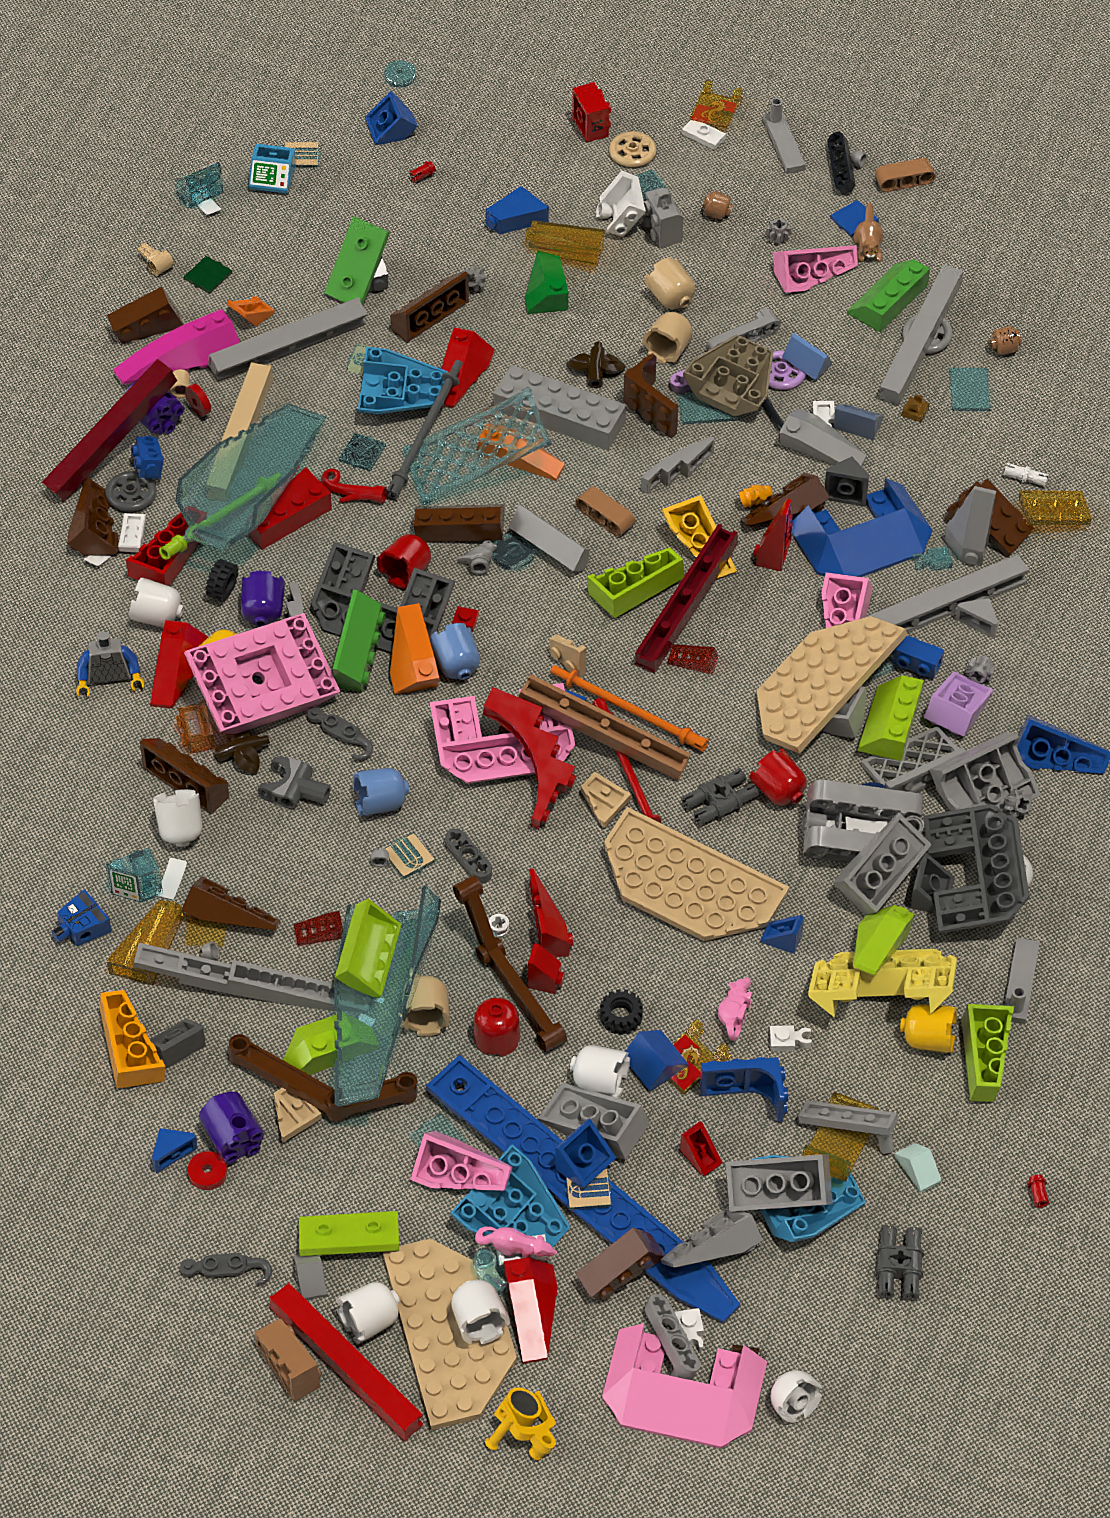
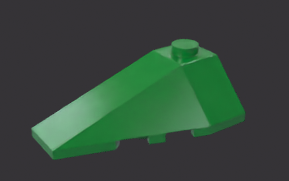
(547, 285)

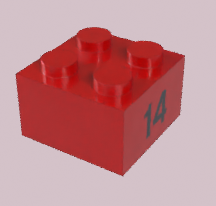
(591, 112)

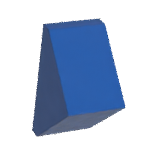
(784, 933)
(171, 1147)

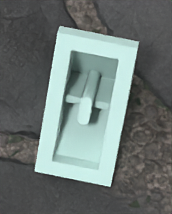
(919, 1166)

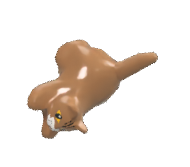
(869, 236)

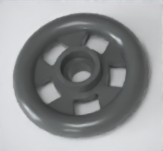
(129, 496)

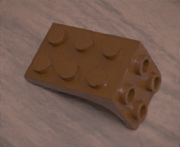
(648, 401)
(1007, 523)

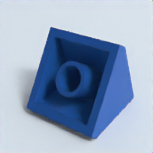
(654, 1058)
(583, 1154)

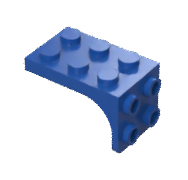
(747, 1076)

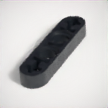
(837, 164)

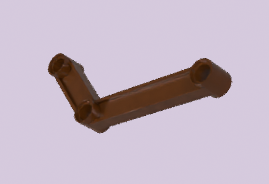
(493, 953)
(311, 1090)

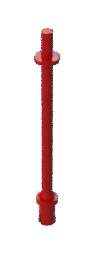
(645, 808)

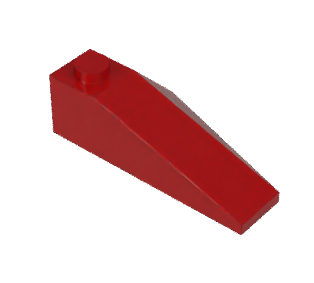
(475, 356)
(776, 540)
(172, 666)
(549, 923)
(532, 1299)

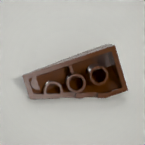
(212, 903)

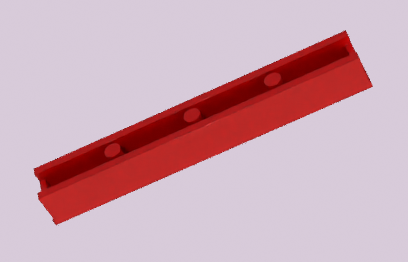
(346, 1362)

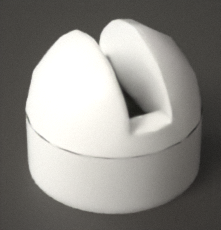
(603, 210)

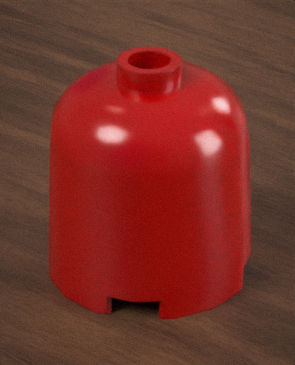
(402, 557)
(779, 778)
(496, 1027)

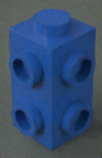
(147, 457)
(918, 656)

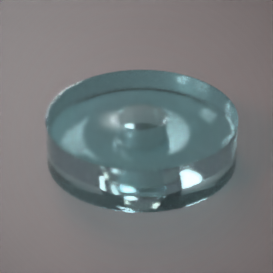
(400, 74)

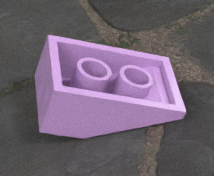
(957, 704)

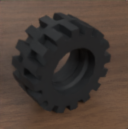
(222, 580)
(621, 999)

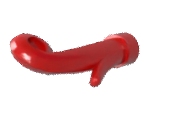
(353, 492)

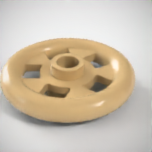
(632, 149)

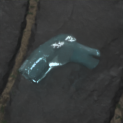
(486, 1269)

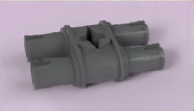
(720, 796)
(888, 1265)

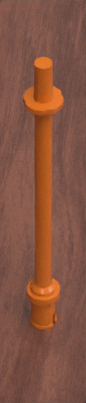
(684, 735)

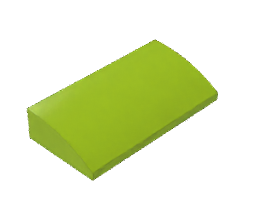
(368, 949)

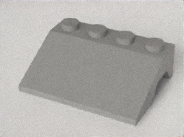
(984, 775)

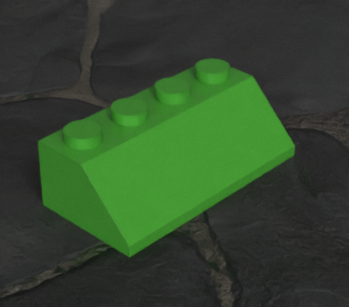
(891, 294)
(358, 642)

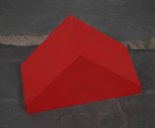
(699, 1149)

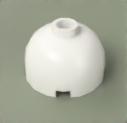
(795, 1394)

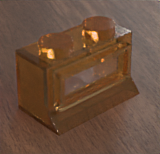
(196, 728)

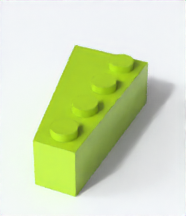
(636, 581)
(985, 1046)

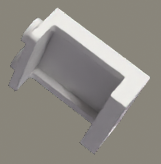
(626, 202)

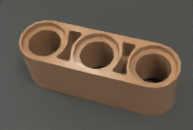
(905, 174)
(605, 511)

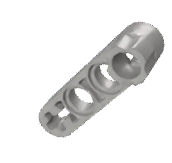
(764, 325)
(684, 1361)

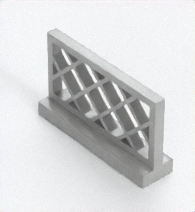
(920, 776)

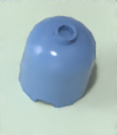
(455, 651)
(379, 790)

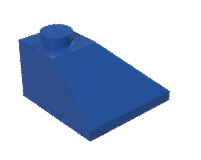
(390, 120)

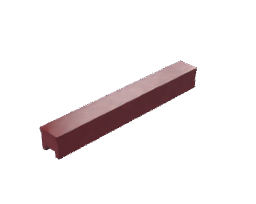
(110, 430)
(686, 599)

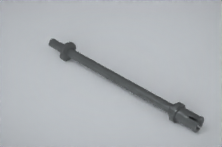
(400, 477)

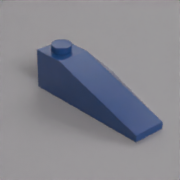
(1054, 748)

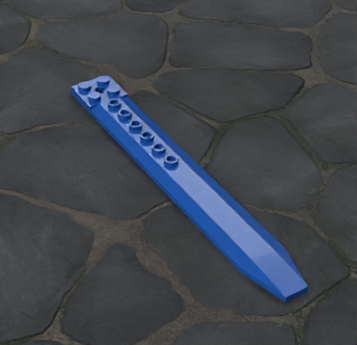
(508, 1123)

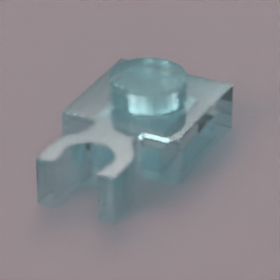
(936, 558)

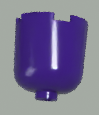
(262, 598)

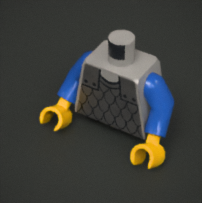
(106, 662)

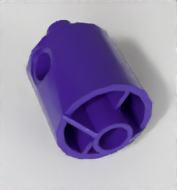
(163, 414)
(231, 1126)

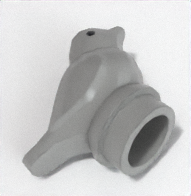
(479, 557)

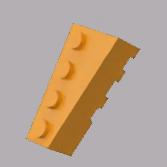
(130, 1049)

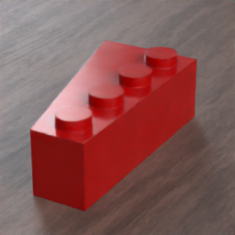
(298, 505)
(150, 564)

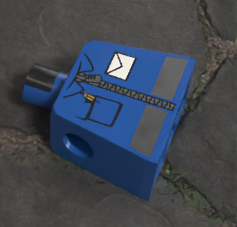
(81, 920)

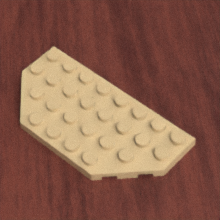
(822, 678)
(688, 880)
(451, 1374)

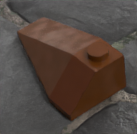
(802, 491)
(91, 526)

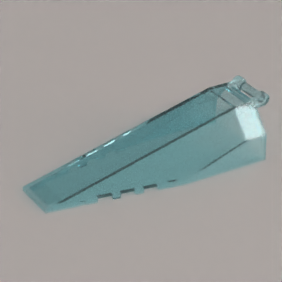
(244, 477)
(371, 1025)

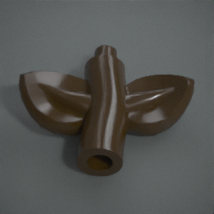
(596, 364)
(243, 750)

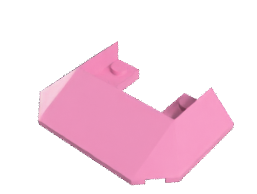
(490, 757)
(678, 1406)

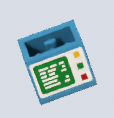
(272, 168)

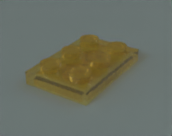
(1054, 507)

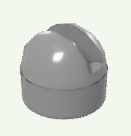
(859, 158)
(380, 857)
(210, 951)

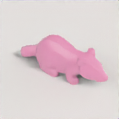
(733, 1008)
(511, 1241)

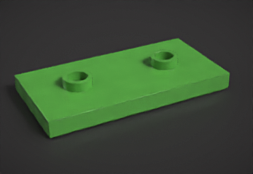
(357, 261)

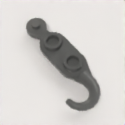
(342, 730)
(226, 1265)

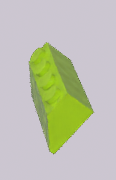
(891, 717)

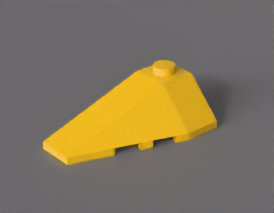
(694, 526)

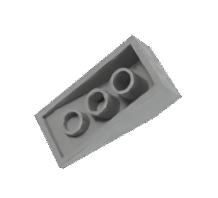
(882, 865)
(616, 1119)
(779, 1182)

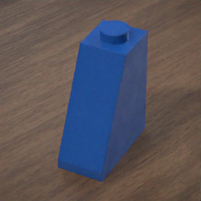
(516, 212)

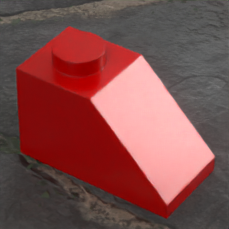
(544, 971)

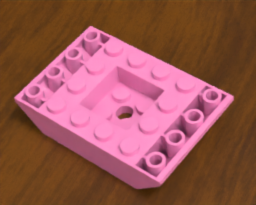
(285, 659)

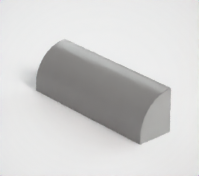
(549, 539)

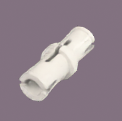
(1026, 474)

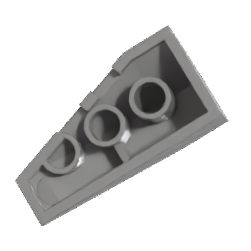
(816, 438)
(971, 525)
(850, 717)
(722, 1236)

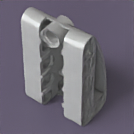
(832, 801)

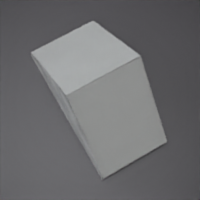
(978, 615)
(310, 1276)

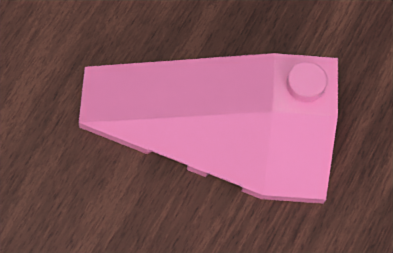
(808, 267)
(845, 598)
(456, 1165)

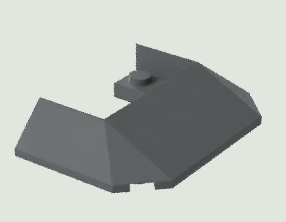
(349, 570)
(999, 864)

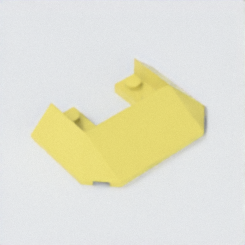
(907, 973)

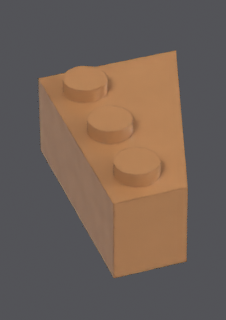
(288, 1359)

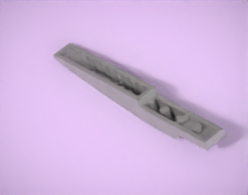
(237, 978)

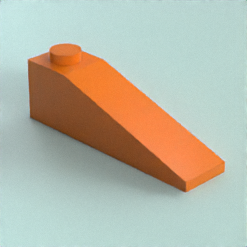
(538, 462)
(412, 655)

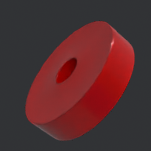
(198, 400)
(204, 1161)

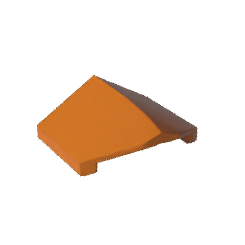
(252, 309)

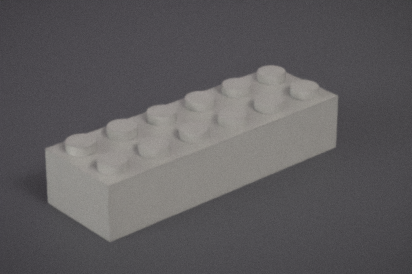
(565, 407)

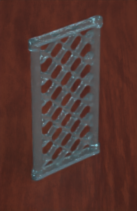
(493, 462)

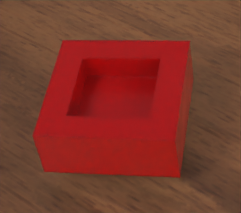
(466, 616)

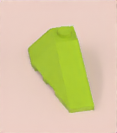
(880, 937)

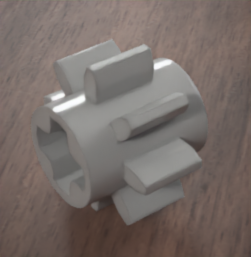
(778, 231)
(480, 277)
(980, 669)
(1018, 803)

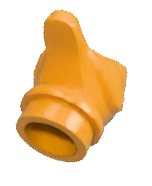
(755, 495)

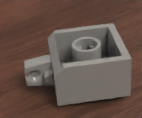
(663, 218)

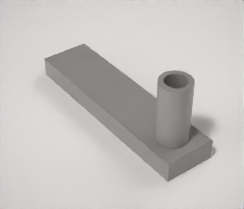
(783, 138)
(1022, 978)
(852, 1119)

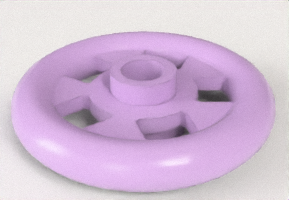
(784, 373)

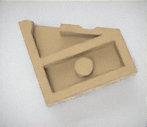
(568, 655)
(604, 797)
(293, 1114)

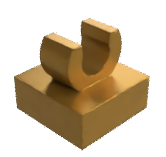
(915, 408)

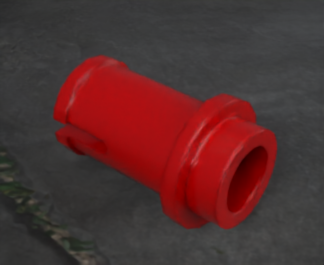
(424, 170)
(1039, 1193)

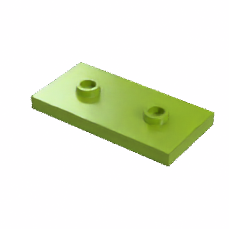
(348, 1233)

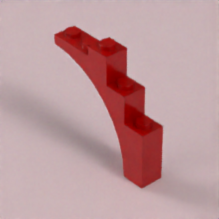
(524, 722)

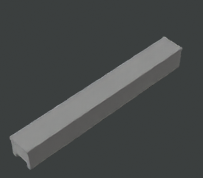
(921, 334)
(287, 339)
(945, 598)

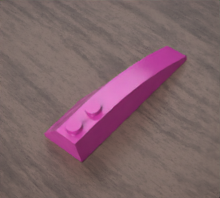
(182, 347)

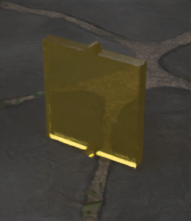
(202, 932)

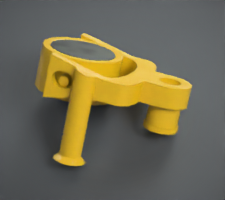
(517, 1414)

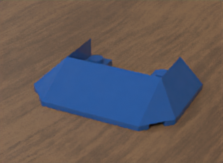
(869, 546)

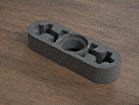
(468, 846)

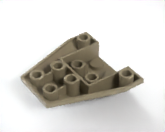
(731, 375)

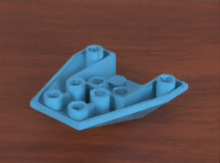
(397, 382)
(522, 1206)
(809, 1221)

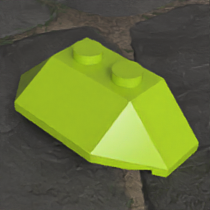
(313, 1046)

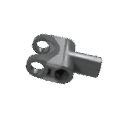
(294, 785)

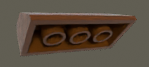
(431, 307)
(459, 522)
(183, 773)

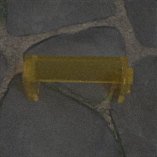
(841, 1144)

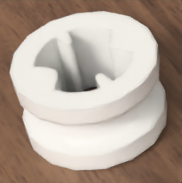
(499, 918)

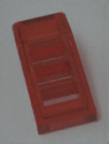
(705, 664)
(326, 920)

